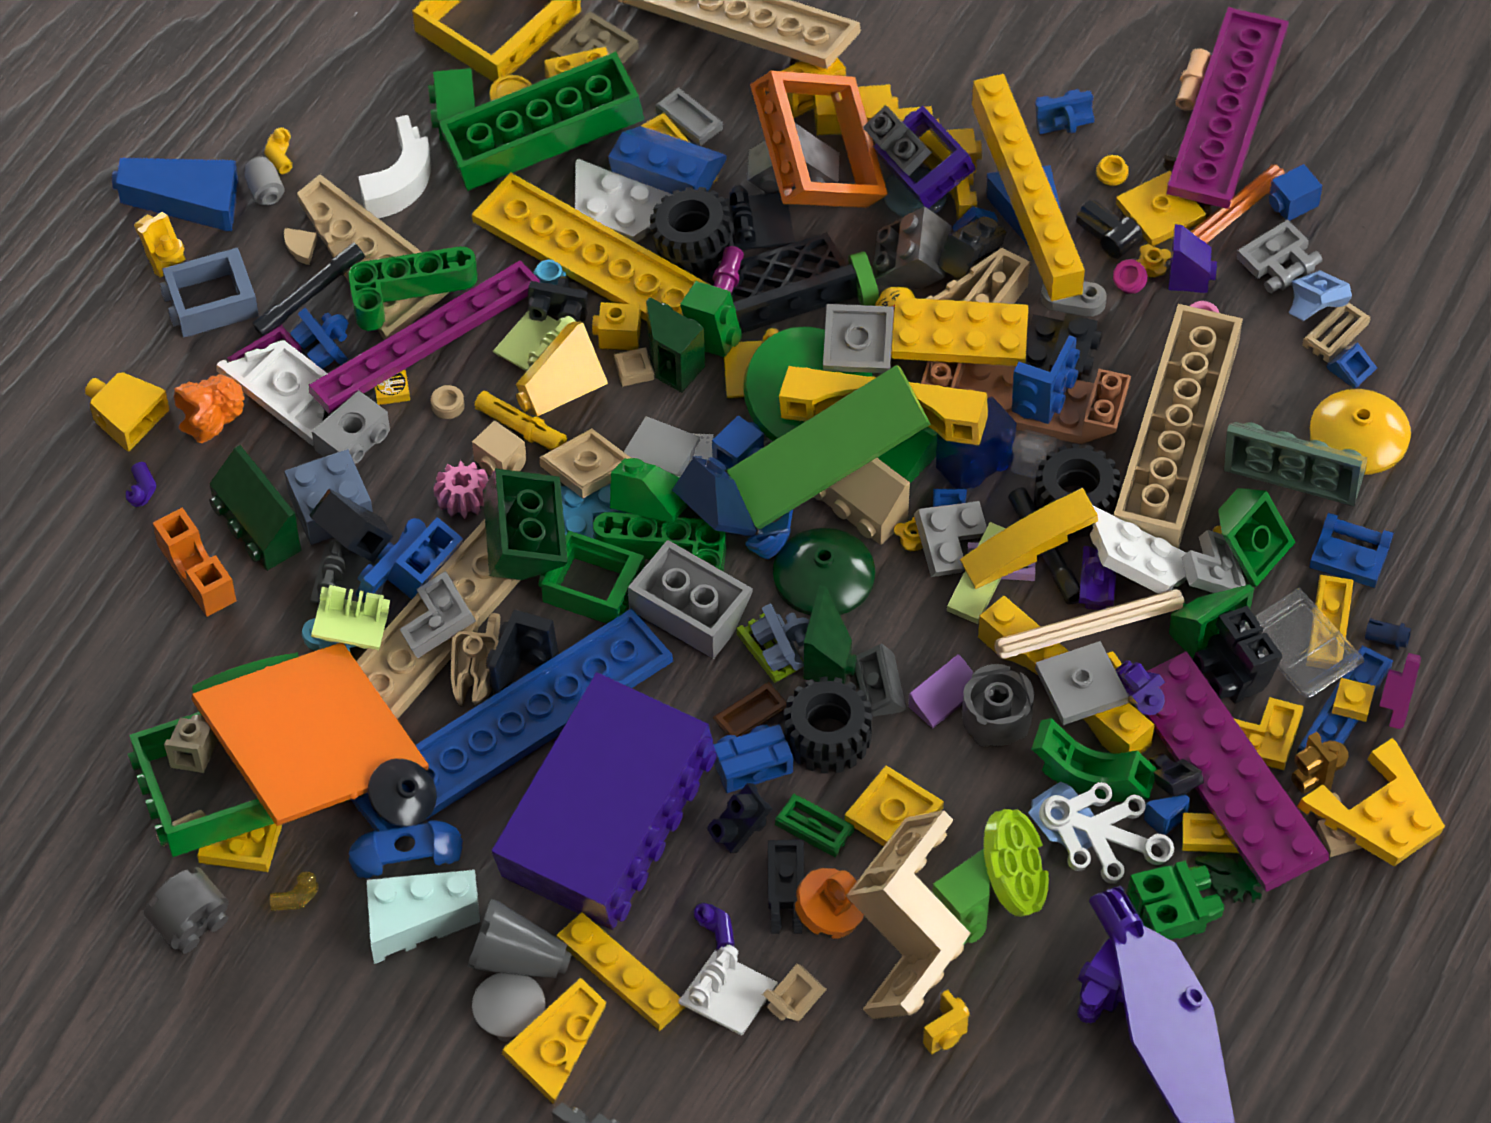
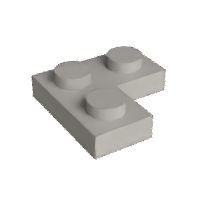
(942, 530)
(1215, 568)
(444, 619)

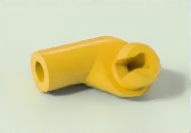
(276, 149)

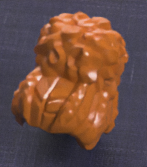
(208, 406)

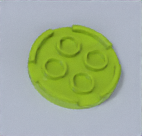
(1015, 862)

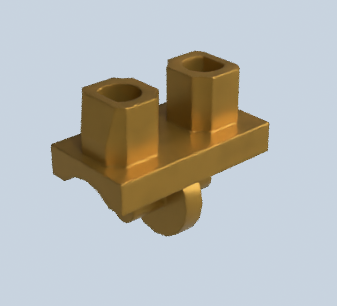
(1318, 763)

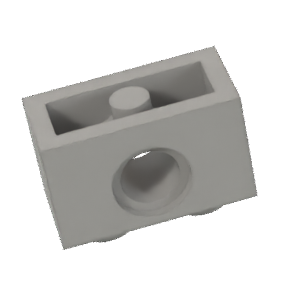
(355, 415)

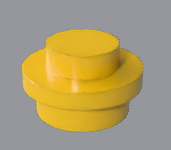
(1112, 170)

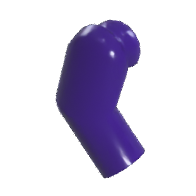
(715, 921)

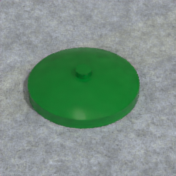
(767, 370)

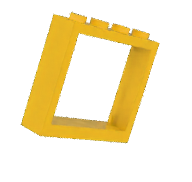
(511, 54)

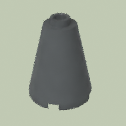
(517, 945)

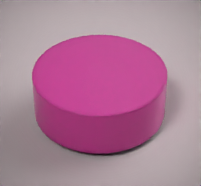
(1130, 276)

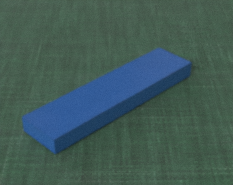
(1337, 727)

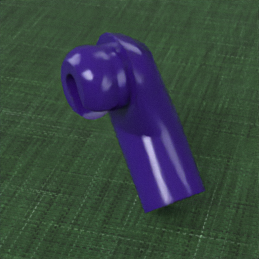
(144, 488)

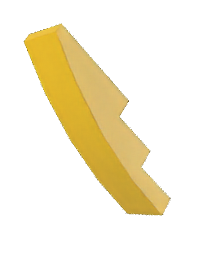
(1028, 537)

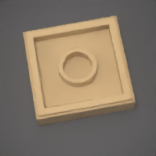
(584, 462)

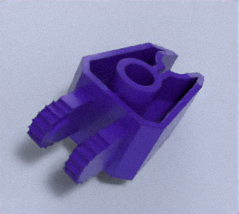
(1099, 985)

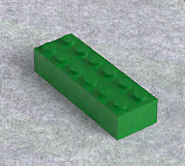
(541, 120)

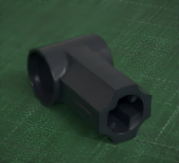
(1115, 234)

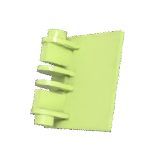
(530, 339)
(351, 620)

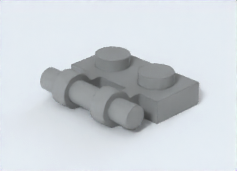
(1275, 248)

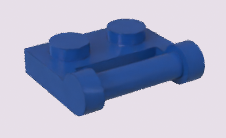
(1349, 559)

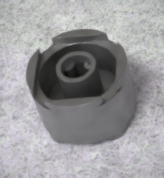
(997, 705)
(187, 909)

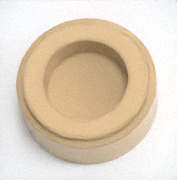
(447, 402)

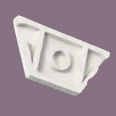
(615, 200)
(280, 383)
(1137, 554)

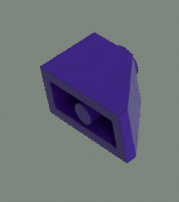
(1190, 262)

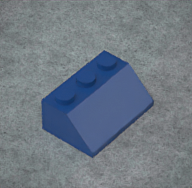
(664, 161)

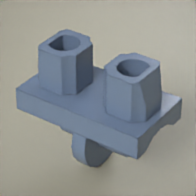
(772, 627)

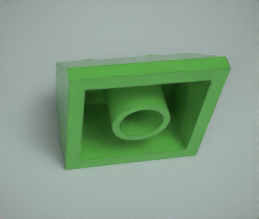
(967, 894)

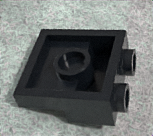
(1048, 336)

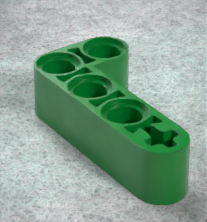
(406, 278)
(625, 532)

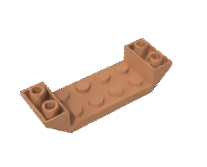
(1088, 410)

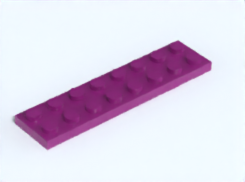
(1227, 108)
(1236, 779)

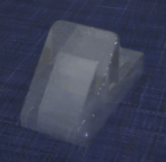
(1030, 450)

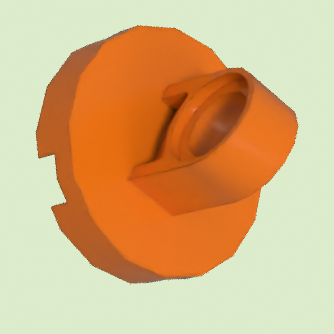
(824, 903)

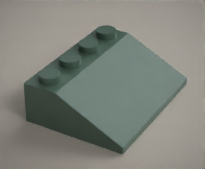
(1294, 462)

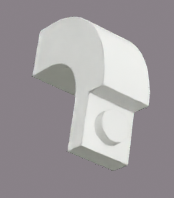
(402, 183)

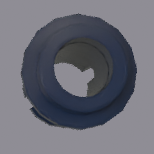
(1388, 633)

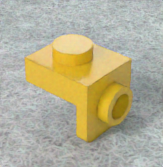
(948, 1028)

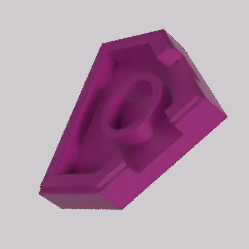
(1399, 690)

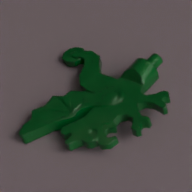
(1238, 877)

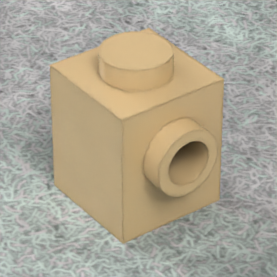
(499, 449)

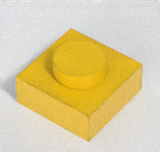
(1353, 699)

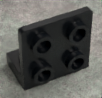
(520, 638)

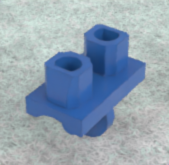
(1064, 112)
(311, 329)

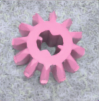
(460, 489)

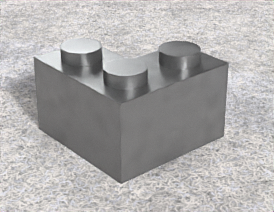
(820, 160)

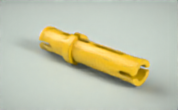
(530, 427)

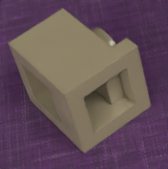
(191, 737)

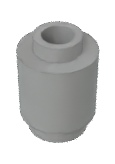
(263, 181)

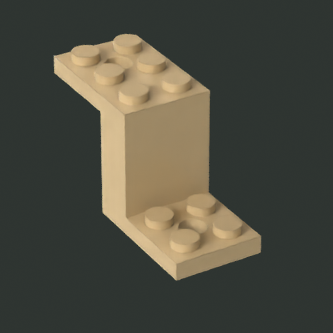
(908, 916)

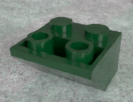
(674, 345)

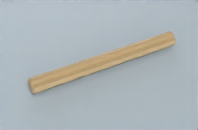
(1089, 623)

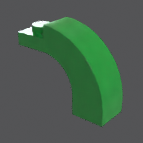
(1082, 767)

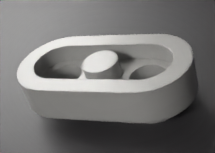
(1078, 304)

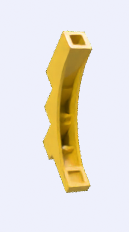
(873, 100)

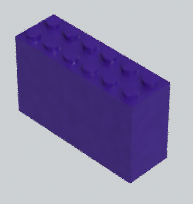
(605, 801)

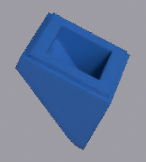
(1352, 365)
(1166, 813)

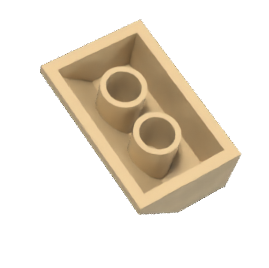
(870, 499)

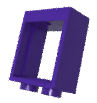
(945, 175)

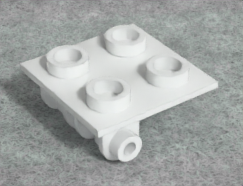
(727, 991)

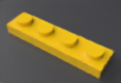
(621, 971)

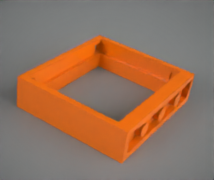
(786, 149)

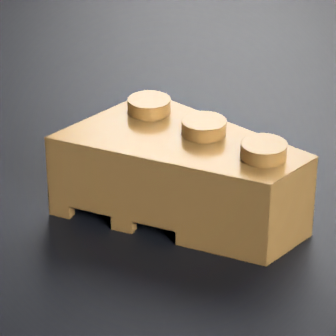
(993, 280)

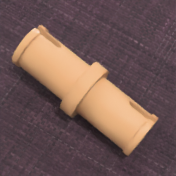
(1192, 79)

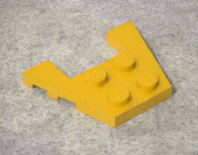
(1391, 820)

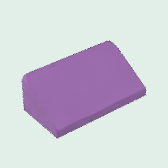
(941, 692)

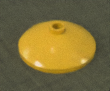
(1380, 437)

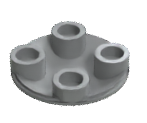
(507, 1004)

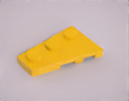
(556, 1038)

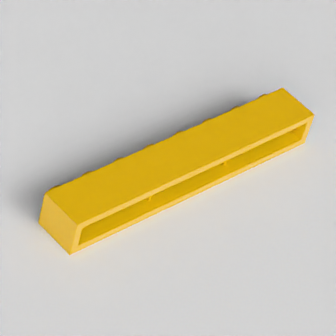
(1028, 188)

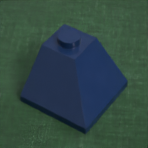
(714, 496)

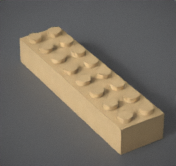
(1179, 422)

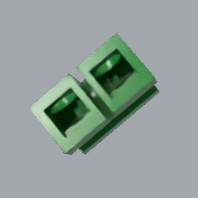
(1171, 900)

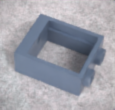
(216, 313)

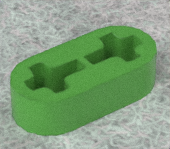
(866, 283)

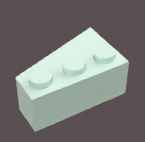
(419, 908)

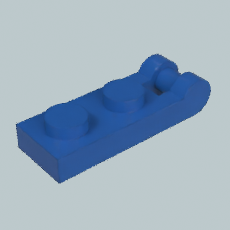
(375, 576)

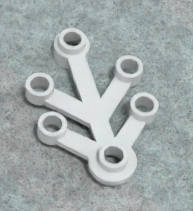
(1100, 830)

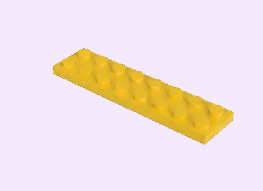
(582, 246)

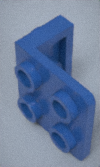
(1041, 393)

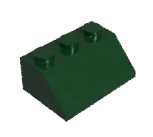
(254, 510)
(523, 524)

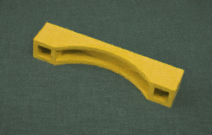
(953, 412)
(1117, 729)

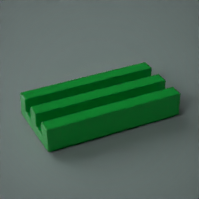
(832, 840)

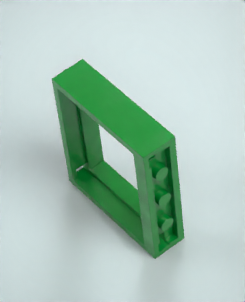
(196, 833)

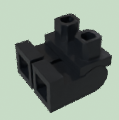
(1238, 656)

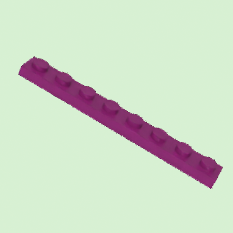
(423, 337)

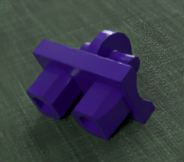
(1097, 581)
(1142, 687)

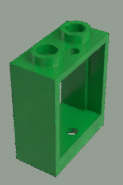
(601, 554)

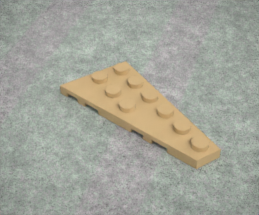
(344, 221)

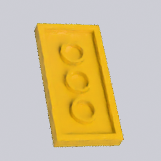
(959, 331)

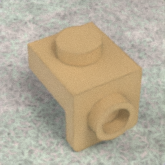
(794, 994)

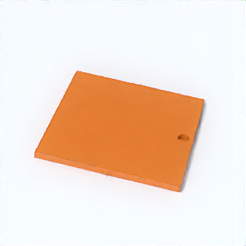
(306, 731)

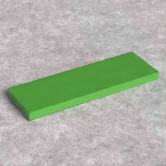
(829, 447)

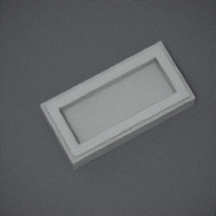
(689, 117)

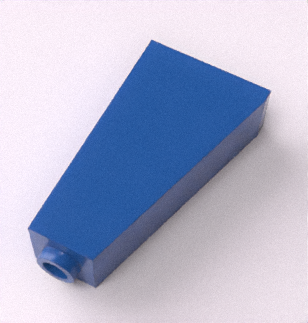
(180, 188)

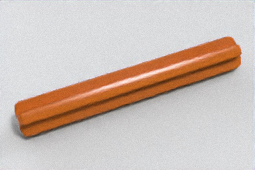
(1240, 203)

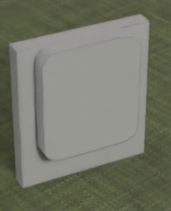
(663, 446)

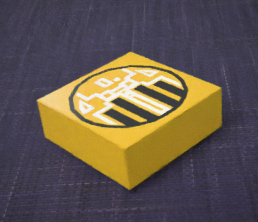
(393, 389)

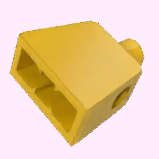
(126, 407)

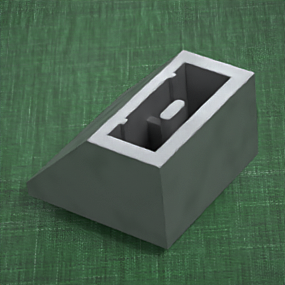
(910, 250)

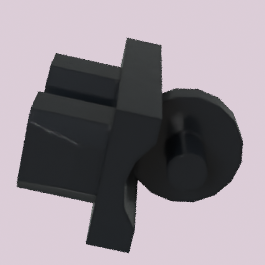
(556, 300)
(743, 816)

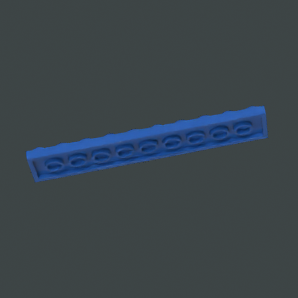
(530, 711)

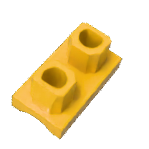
(160, 242)

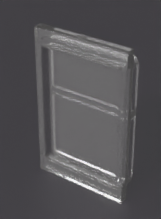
(1310, 644)

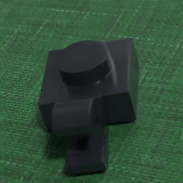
(1177, 776)

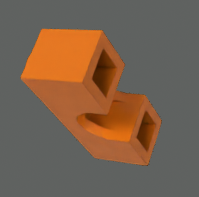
(201, 574)

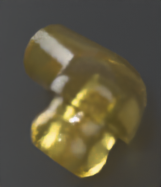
(299, 895)

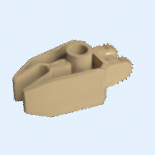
(470, 657)

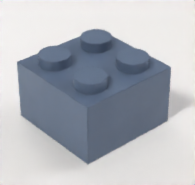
(311, 481)

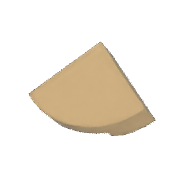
(300, 244)

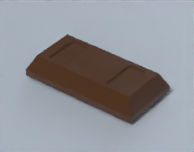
(751, 711)

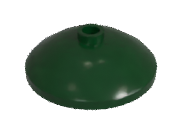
(846, 574)

